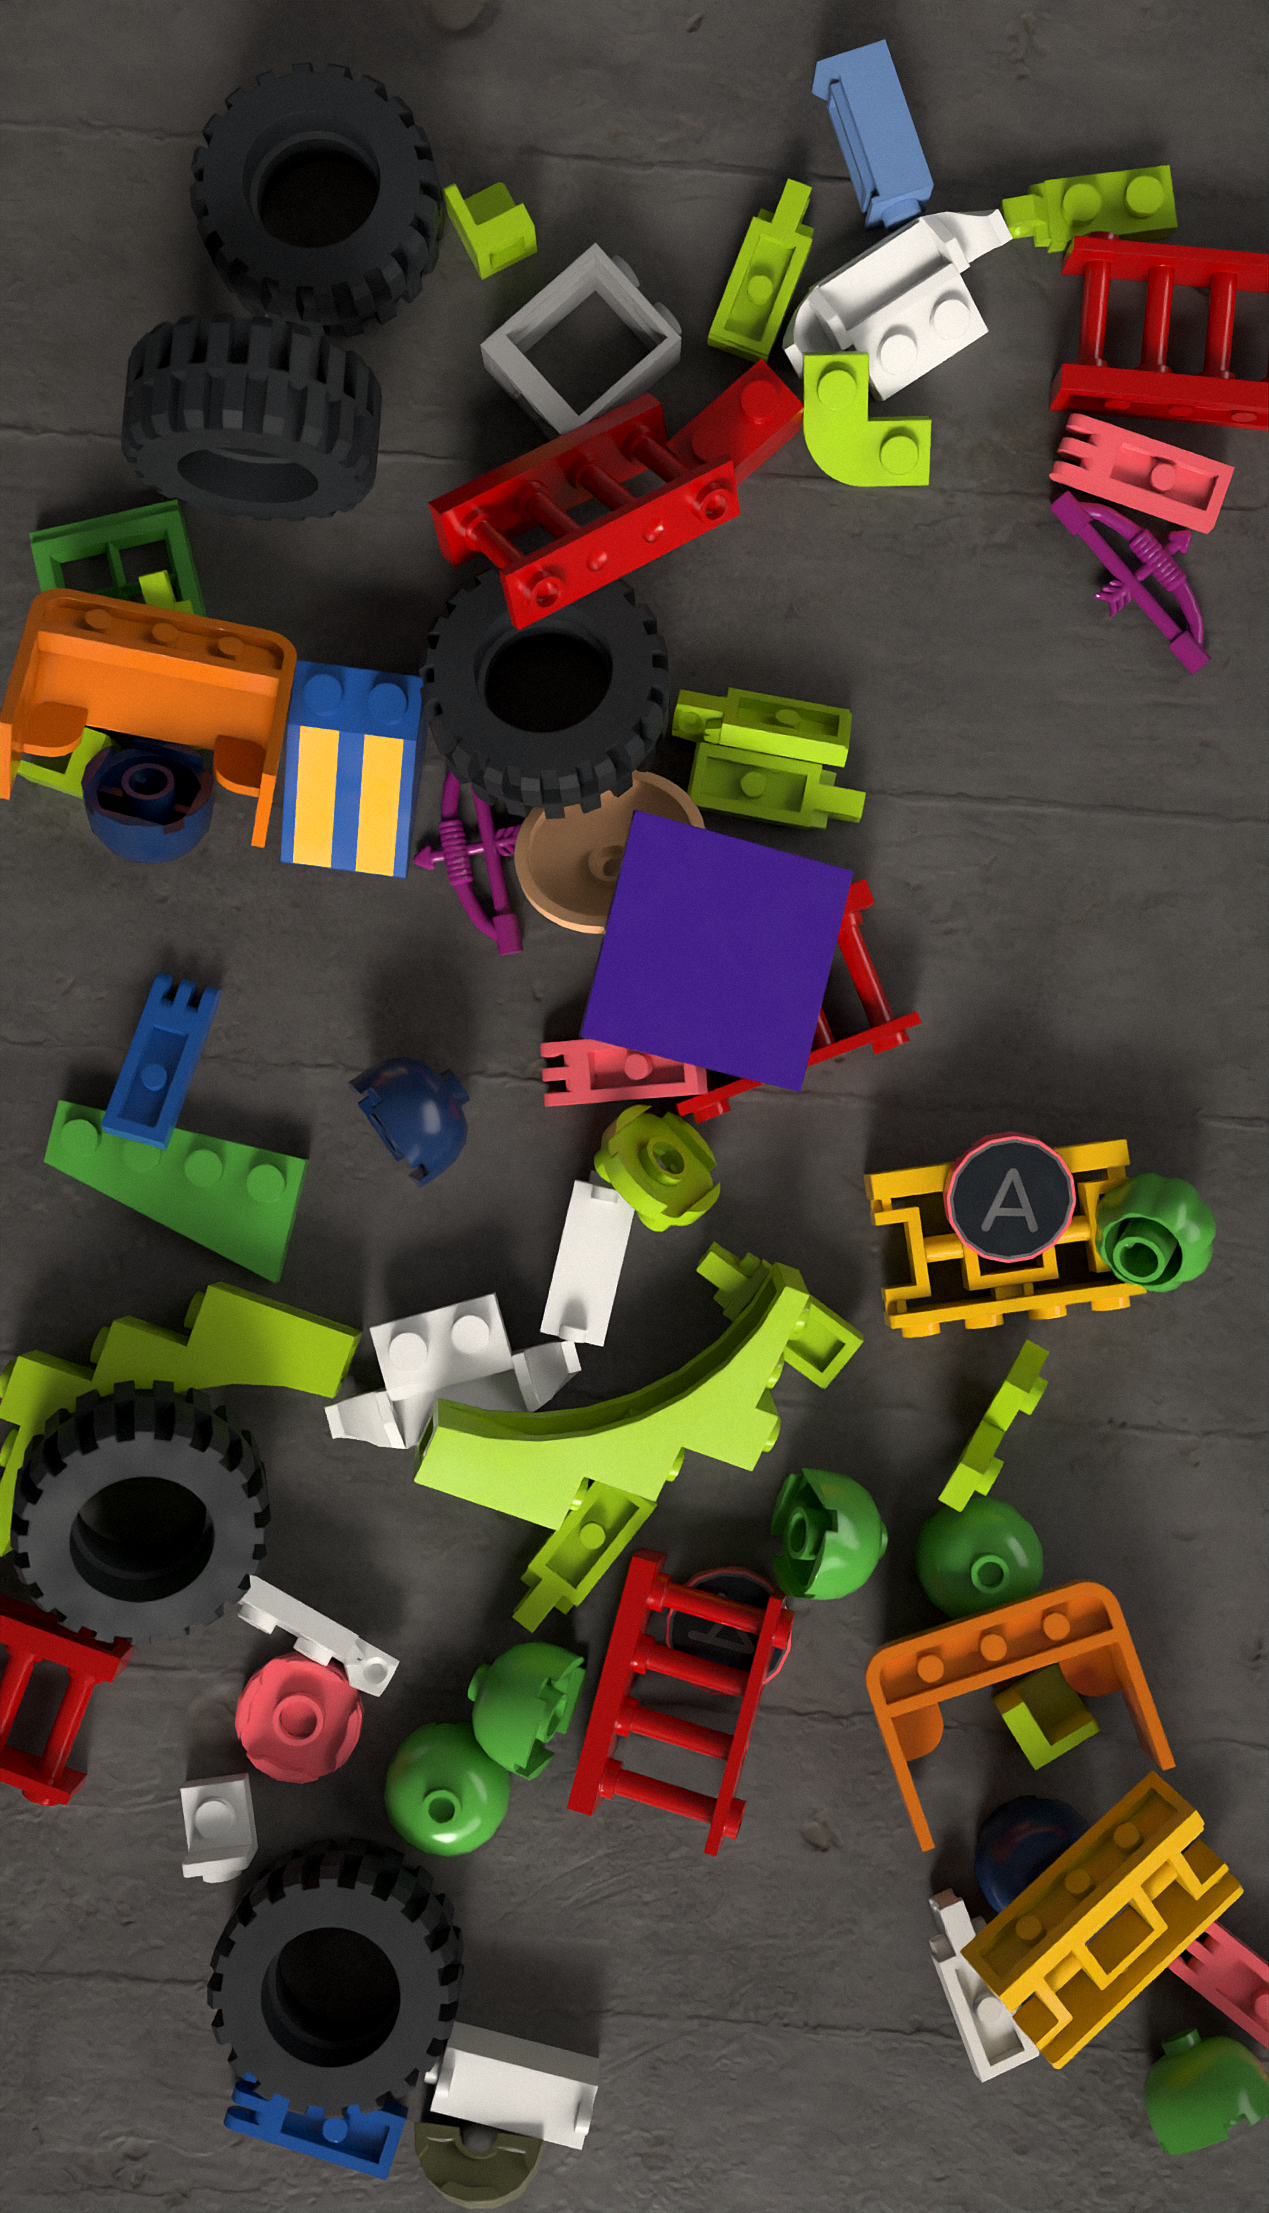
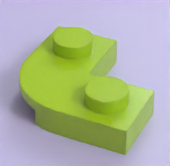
(846, 440)
(1018, 1391)

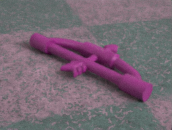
(1157, 560)
(455, 852)

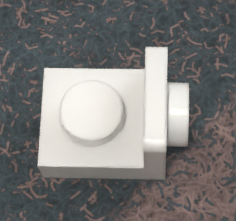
(218, 1827)

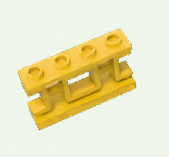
(1009, 1288)
(1120, 1860)

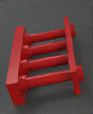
(1152, 388)
(566, 473)
(884, 1033)
(31, 1638)
(619, 1714)

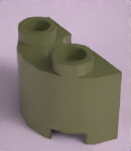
(473, 2177)

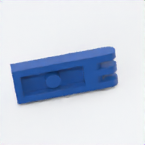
(160, 1063)
(355, 2142)

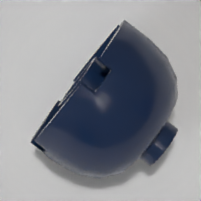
(149, 800)
(415, 1113)
(1021, 1843)

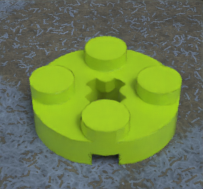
(658, 1195)

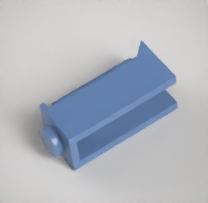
(875, 134)

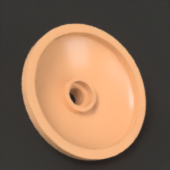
(570, 859)

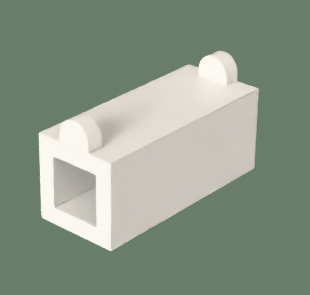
(588, 1262)
(515, 2085)

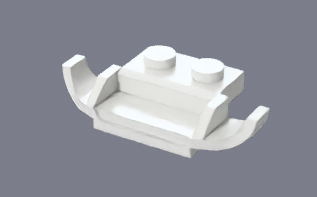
(900, 300)
(453, 1356)

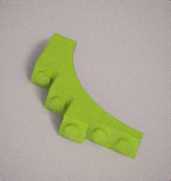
(232, 1341)
(543, 1460)

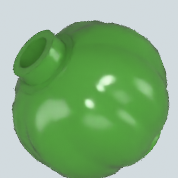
(1155, 1232)

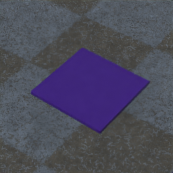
(716, 952)

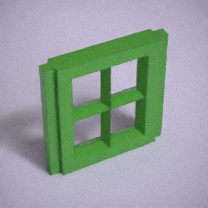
(117, 532)

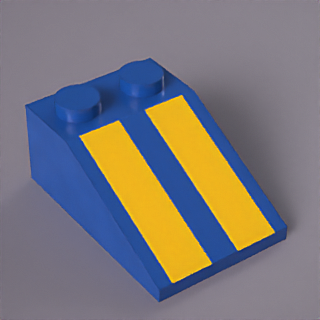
(352, 769)

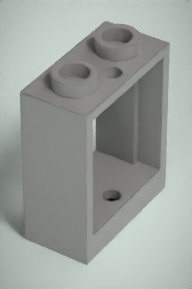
(618, 287)

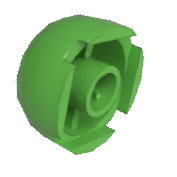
(828, 1535)
(977, 1557)
(524, 1702)
(445, 1790)
(1203, 2091)

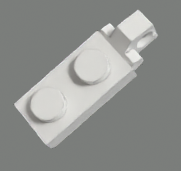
(318, 1636)
(984, 2023)

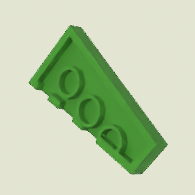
(202, 1186)

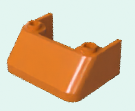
(151, 678)
(1065, 1624)

